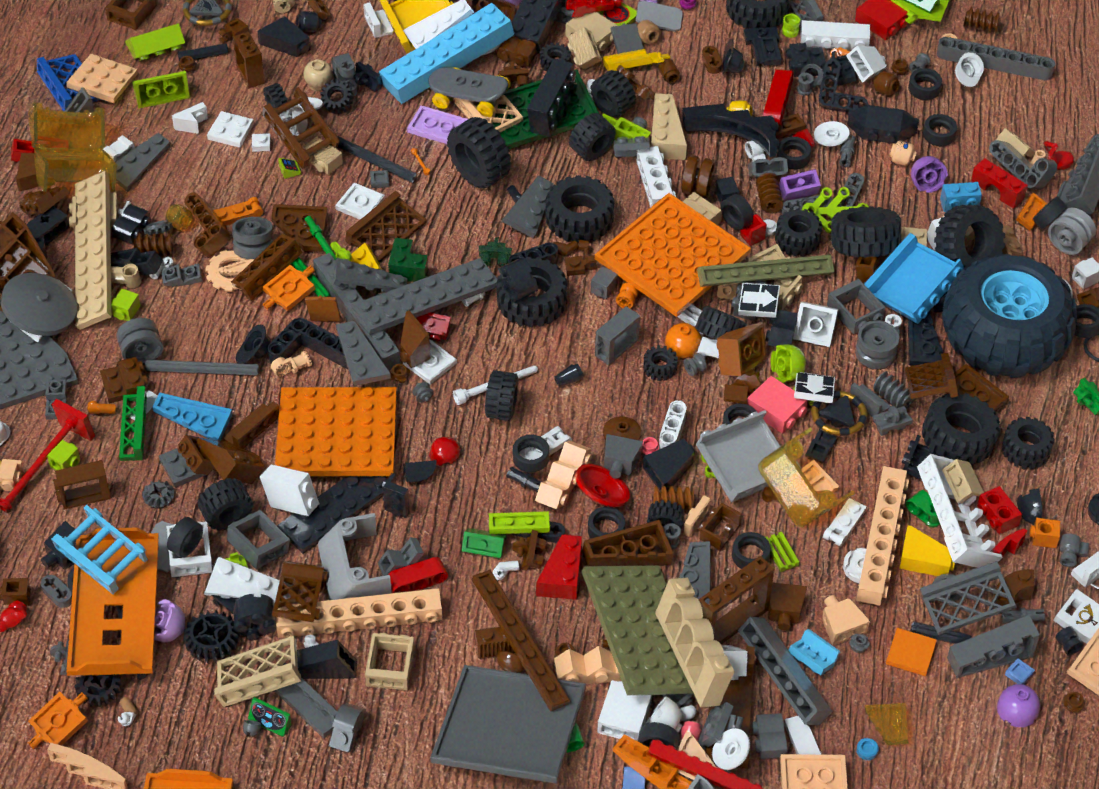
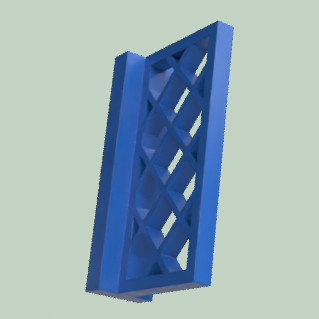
(57, 85)

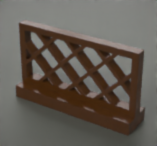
(373, 219)
(931, 378)

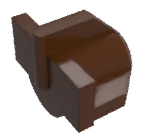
(749, 379)

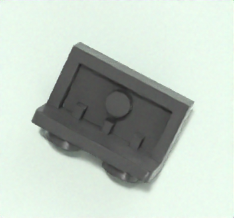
(628, 147)

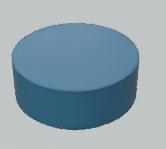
(867, 749)

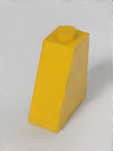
(925, 554)

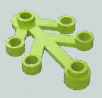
(832, 208)

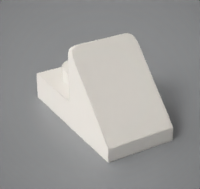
(189, 118)

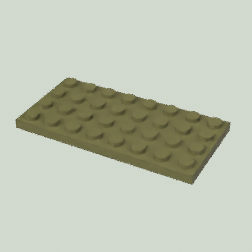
(626, 609)

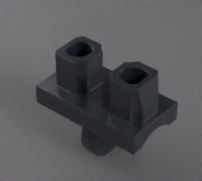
(366, 76)

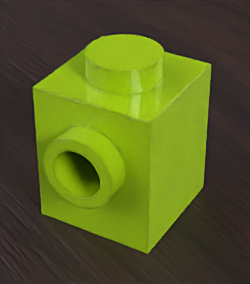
(125, 305)
(63, 456)

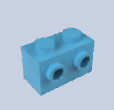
(960, 194)

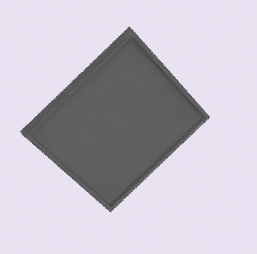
(505, 726)

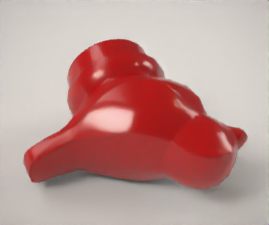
(12, 615)

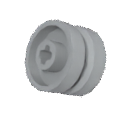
(1072, 231)

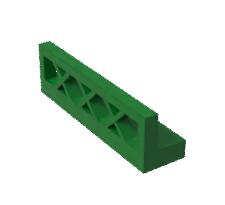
(137, 427)

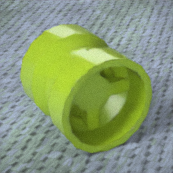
(791, 25)

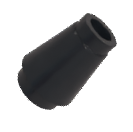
(569, 375)

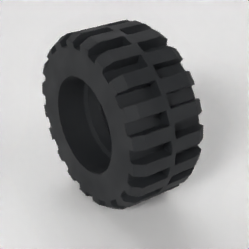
(757, 13)
(479, 152)
(579, 192)
(866, 231)
(952, 231)
(541, 308)
(963, 412)

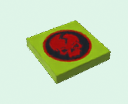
(620, 15)

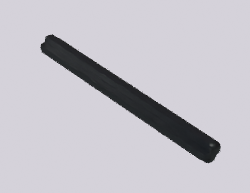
(377, 160)

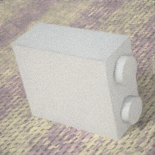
(289, 490)
(623, 713)

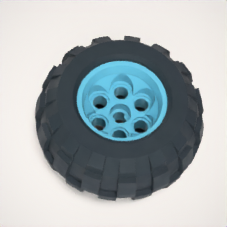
(1009, 315)

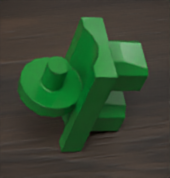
(1088, 394)

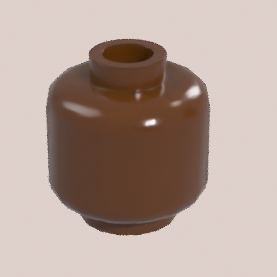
(886, 83)

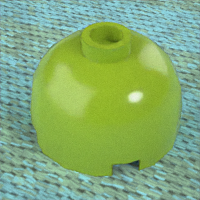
(787, 362)

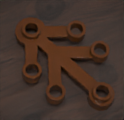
(643, 91)

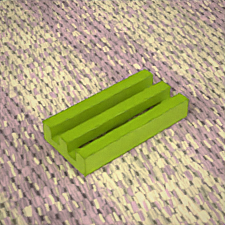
(780, 537)

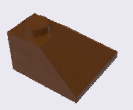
(414, 342)

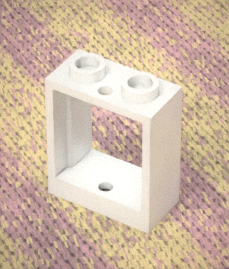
(191, 565)

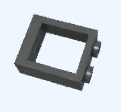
(849, 292)
(617, 335)
(265, 554)

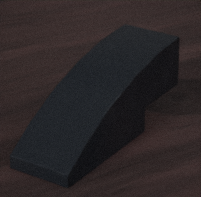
(147, 262)

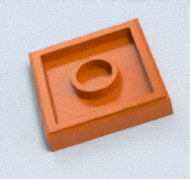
(911, 651)

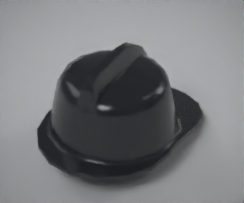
(732, 59)
(255, 345)

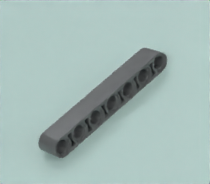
(998, 58)

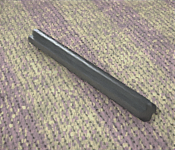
(202, 367)

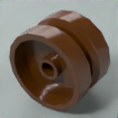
(697, 176)

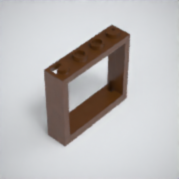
(754, 575)

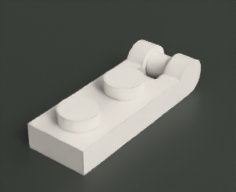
(554, 445)
(845, 522)

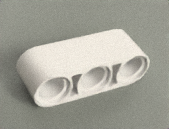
(673, 424)

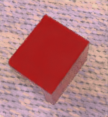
(754, 232)

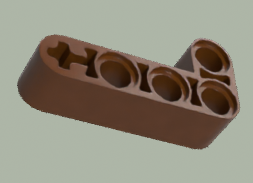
(215, 232)

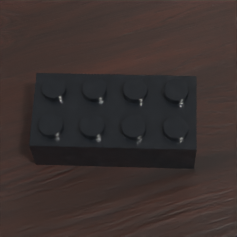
(535, 20)
(552, 97)

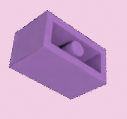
(799, 185)

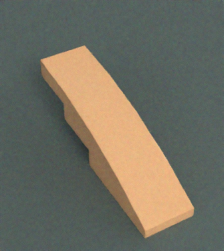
(93, 771)

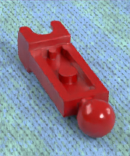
(588, 6)

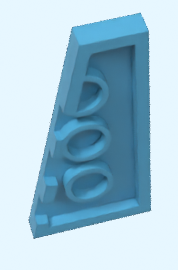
(195, 415)

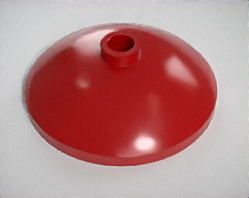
(601, 487)

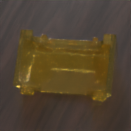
(66, 129)

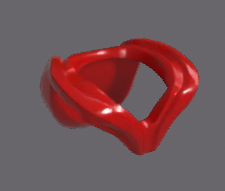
(1063, 158)

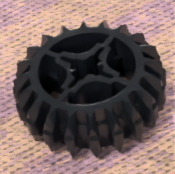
(212, 626)

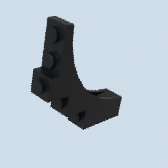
(740, 123)

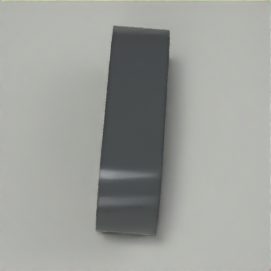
(53, 594)

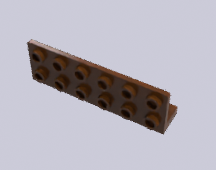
(739, 696)

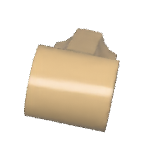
(126, 275)

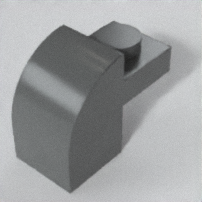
(397, 559)
(346, 723)

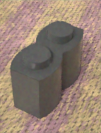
(761, 166)
(770, 735)

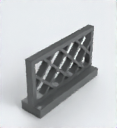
(958, 585)

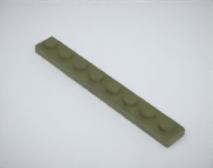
(765, 270)

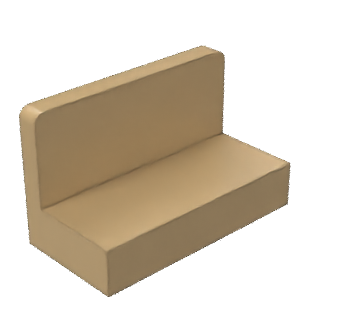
(1010, 137)
(962, 480)

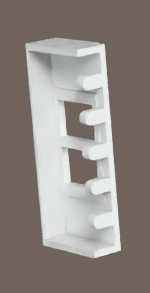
(962, 547)

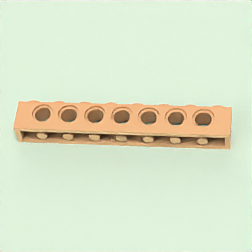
(881, 536)
(368, 607)

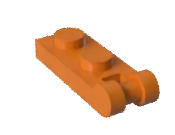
(232, 213)

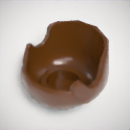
(509, 662)

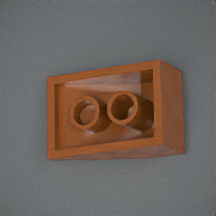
(741, 349)

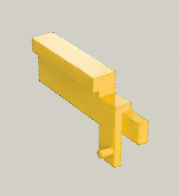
(633, 59)

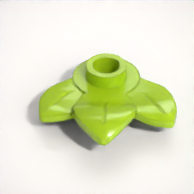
(341, 252)

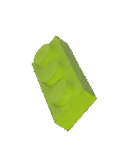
(518, 522)

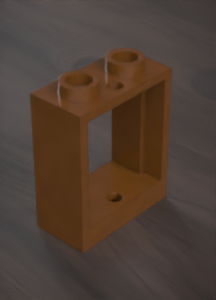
(131, 19)
(248, 60)
(84, 494)

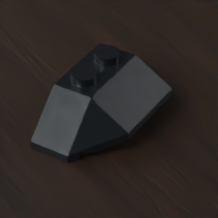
(882, 124)

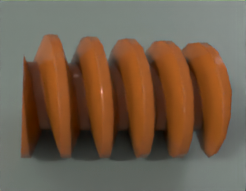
(681, 498)

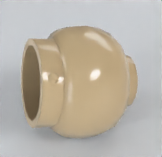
(317, 74)

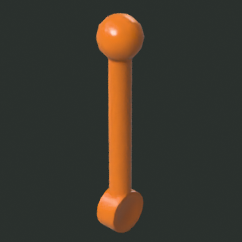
(426, 171)

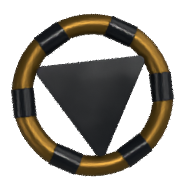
(840, 414)

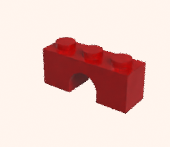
(1011, 188)

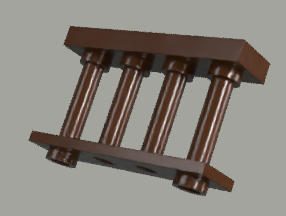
(292, 141)

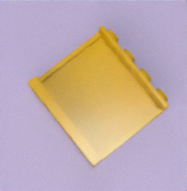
(409, 12)

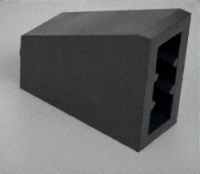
(284, 37)
(669, 463)
(326, 661)

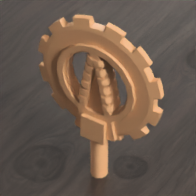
(217, 272)

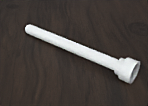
(460, 396)

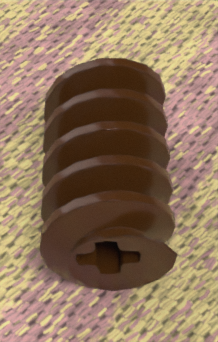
(982, 19)
(769, 193)
(159, 245)

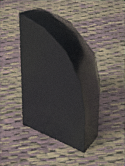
(419, 470)
(1030, 505)

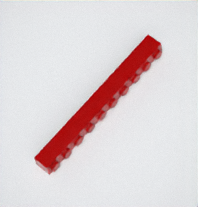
(694, 766)

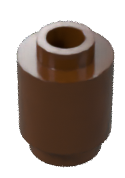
(669, 71)

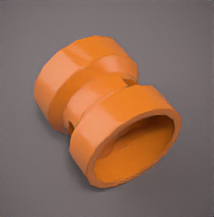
(627, 296)

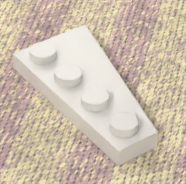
(438, 23)

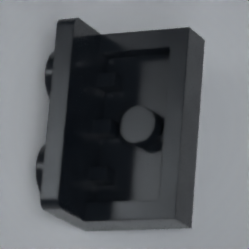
(847, 72)
(916, 455)
(395, 497)

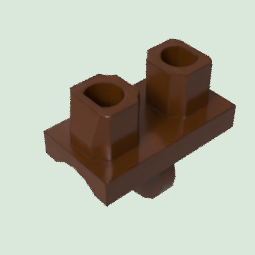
(515, 73)
(527, 549)

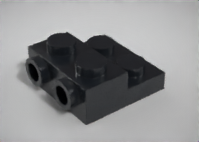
(800, 56)

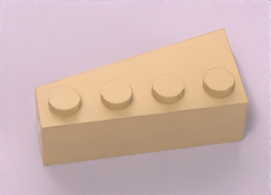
(667, 128)

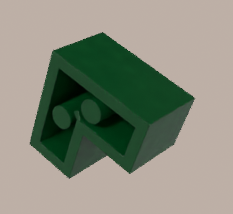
(405, 263)

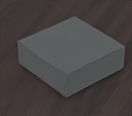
(379, 179)

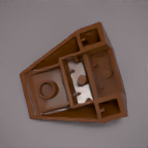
(19, 251)

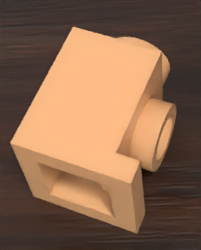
(10, 473)

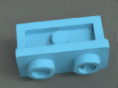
(814, 652)

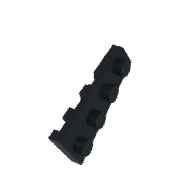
(923, 342)

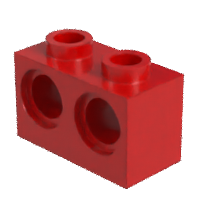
(999, 510)

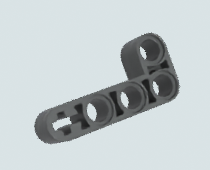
(1019, 162)

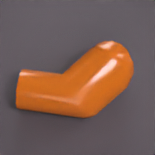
(98, 408)

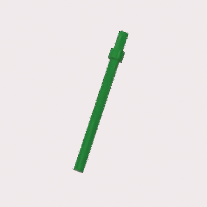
(317, 232)

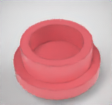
(650, 445)

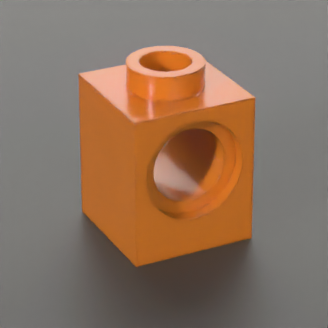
(1045, 533)

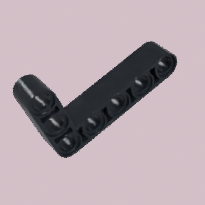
(308, 334)

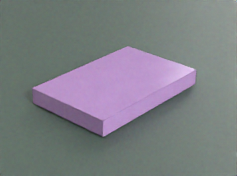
(433, 124)

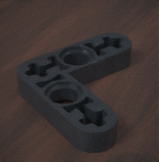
(835, 97)

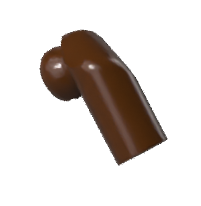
(565, 249)

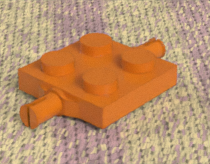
(289, 287)
(58, 720)

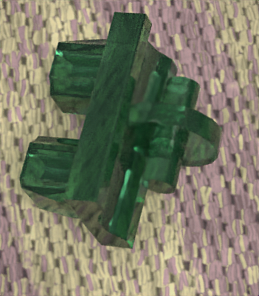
(495, 250)

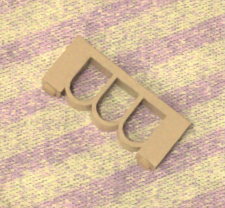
(694, 643)

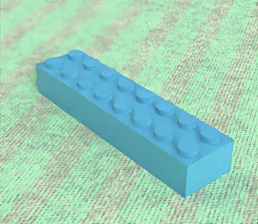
(449, 49)

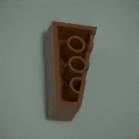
(630, 547)

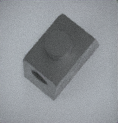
(621, 455)

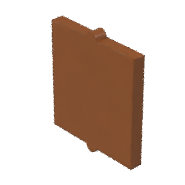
(323, 308)

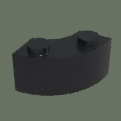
(782, 328)

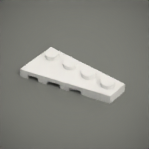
(236, 581)

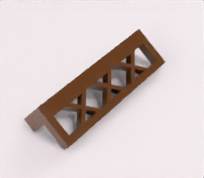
(269, 267)

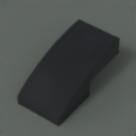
(821, 446)

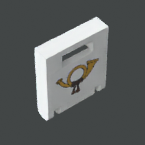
(1084, 619)

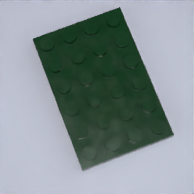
(520, 97)

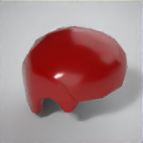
(444, 450)

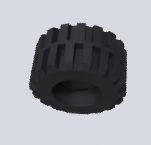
(613, 94)
(592, 136)
(798, 232)
(716, 322)
(501, 395)
(1025, 454)
(225, 503)

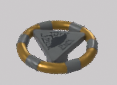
(208, 10)

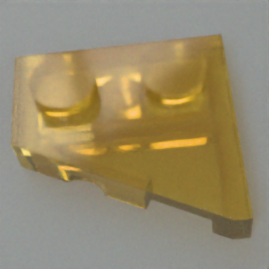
(890, 722)

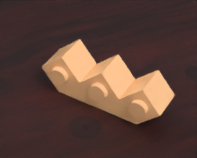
(562, 475)
(590, 668)

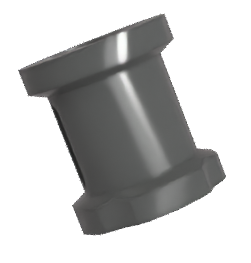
(921, 61)
(805, 81)
(674, 535)

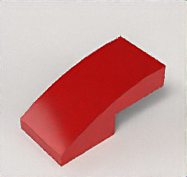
(1011, 543)

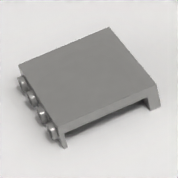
(735, 453)

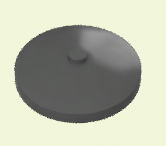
(38, 304)

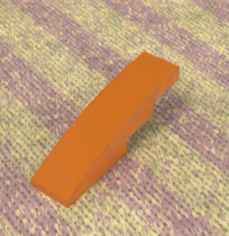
(655, 771)

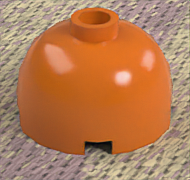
(683, 340)

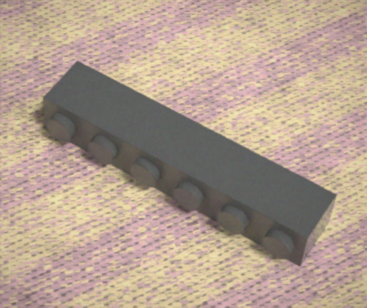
(785, 671)

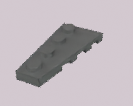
(529, 209)

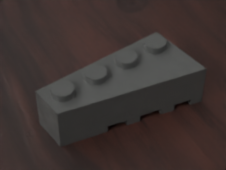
(994, 648)

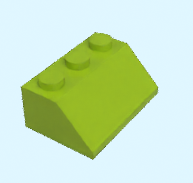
(155, 42)
(161, 89)

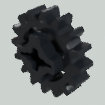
(98, 688)

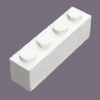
(834, 35)

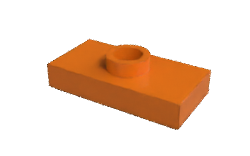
(1029, 210)

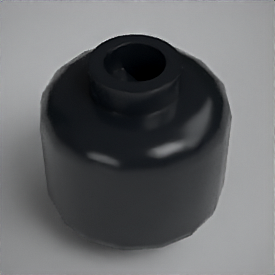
(308, 21)

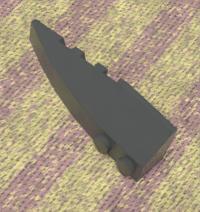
(1082, 187)

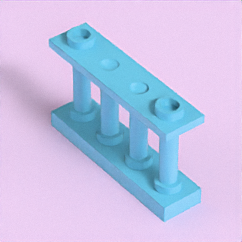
(94, 567)

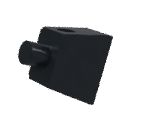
(53, 555)

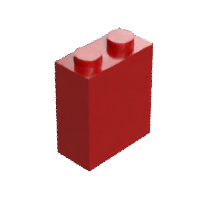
(882, 16)

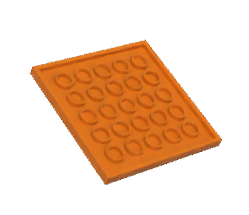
(666, 248)
(337, 430)

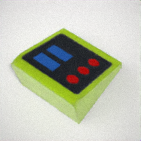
(289, 167)

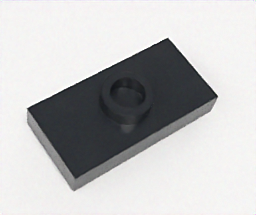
(759, 32)

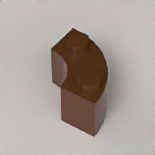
(1020, 586)

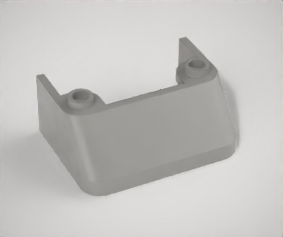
(342, 580)

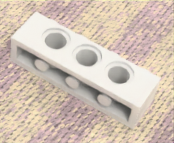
(654, 174)

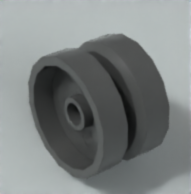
(251, 236)
(139, 339)
(877, 344)

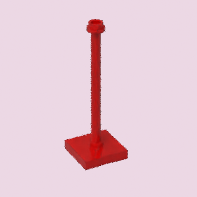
(70, 420)

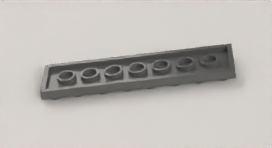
(424, 295)

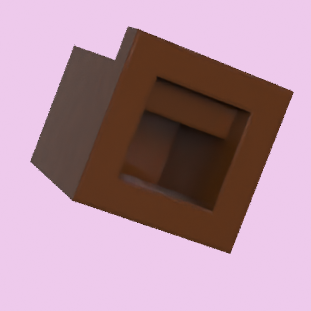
(15, 590)

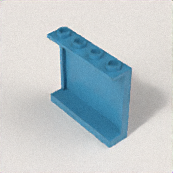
(913, 279)

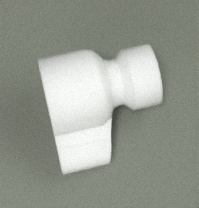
(754, 151)

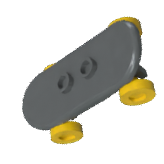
(467, 85)

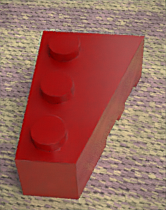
(561, 571)

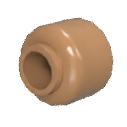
(648, 31)

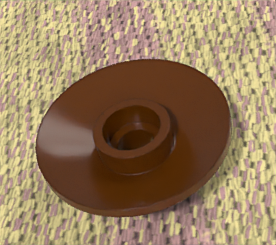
(631, 428)

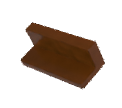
(253, 425)

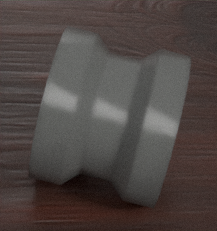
(695, 364)

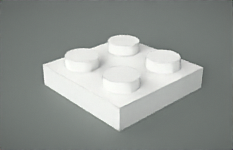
(230, 129)

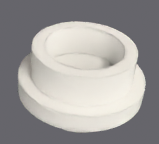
(771, 227)

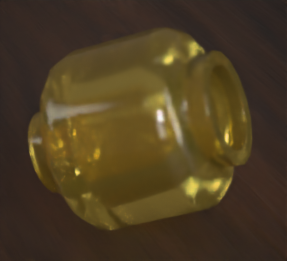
(179, 216)

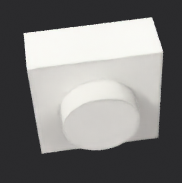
(260, 142)

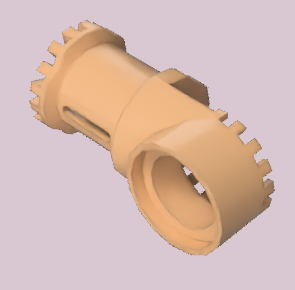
(290, 364)

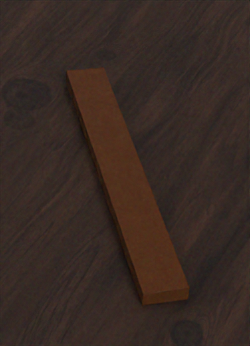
(520, 640)

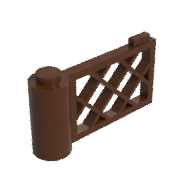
(301, 576)

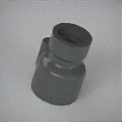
(1071, 547)

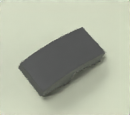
(178, 277)
(54, 390)

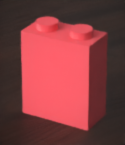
(779, 404)

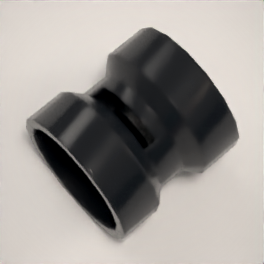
(1069, 640)

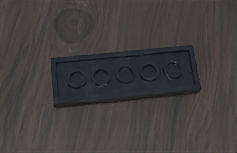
(339, 502)

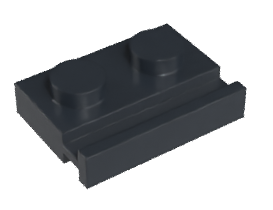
(766, 51)

